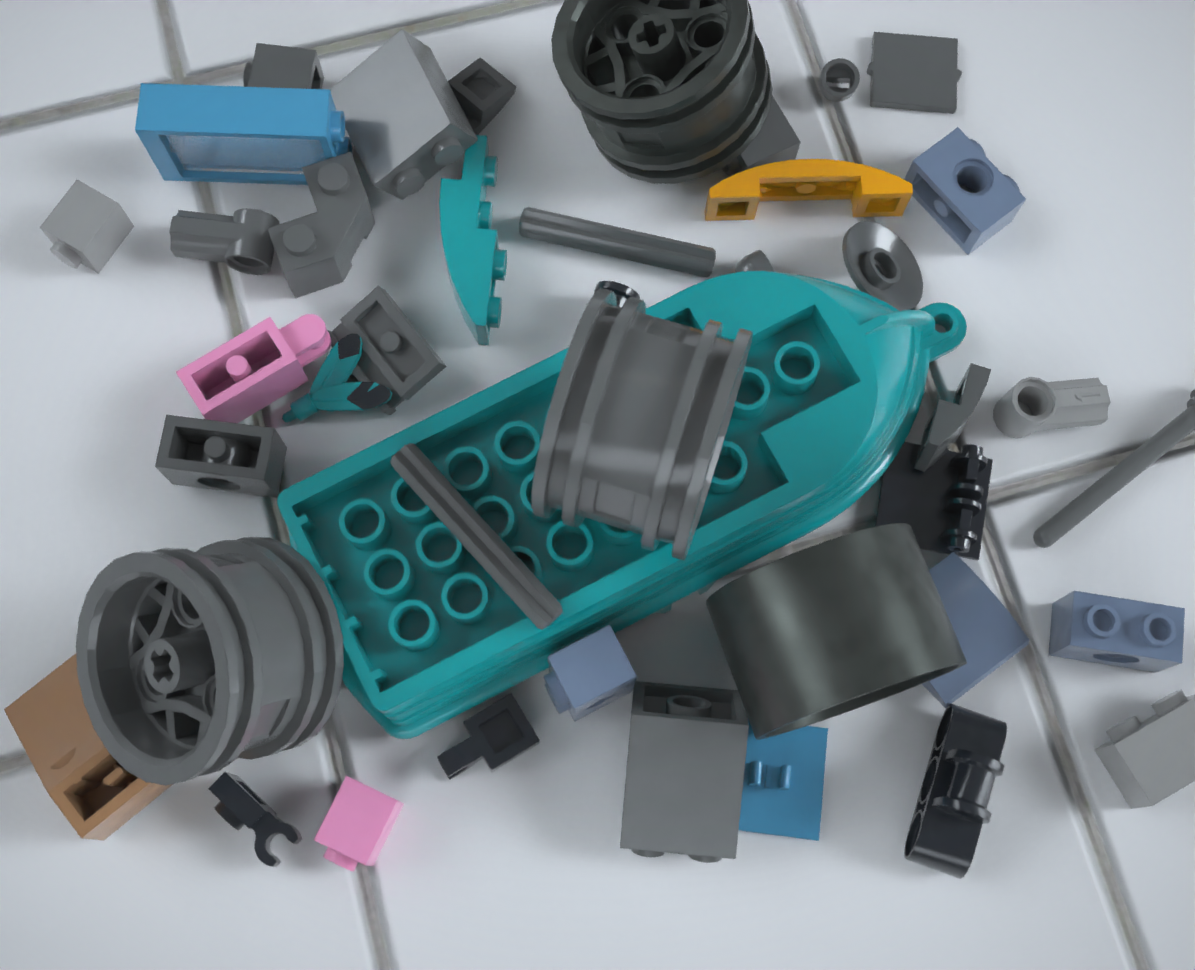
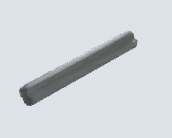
(617, 242)
(476, 536)

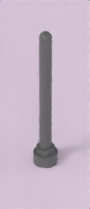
(1117, 477)

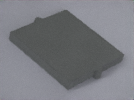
(914, 72)

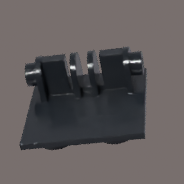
(942, 503)

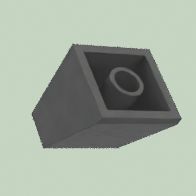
(684, 771)

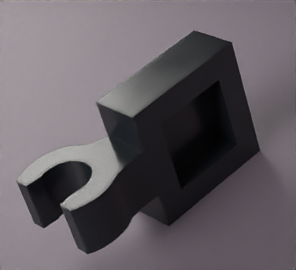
(496, 736)
(242, 807)

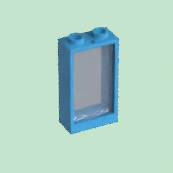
(238, 132)

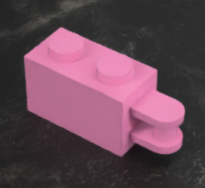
(254, 368)

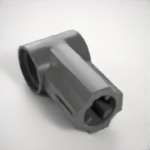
(236, 240)

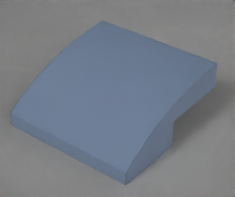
(981, 625)

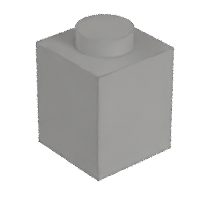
(86, 227)

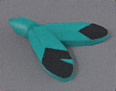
(329, 387)

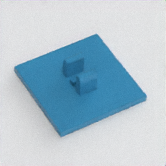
(784, 783)

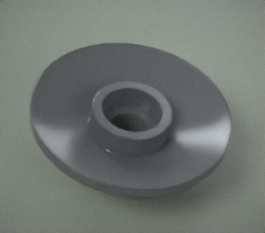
(882, 265)

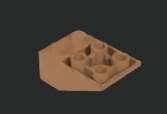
(72, 759)

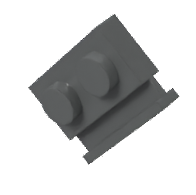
(391, 348)

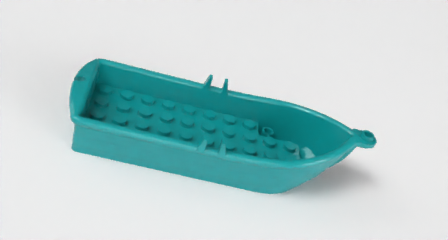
(810, 432)

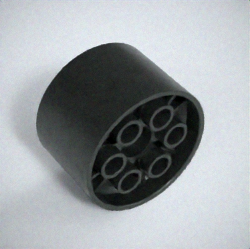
(833, 629)

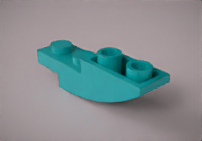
(470, 243)

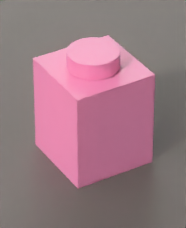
(357, 824)

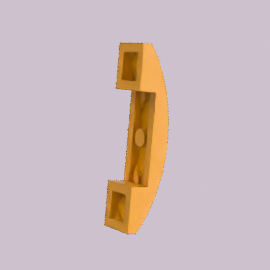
(870, 189)

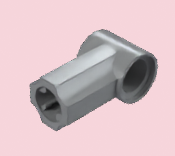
(1052, 406)

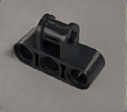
(956, 791)

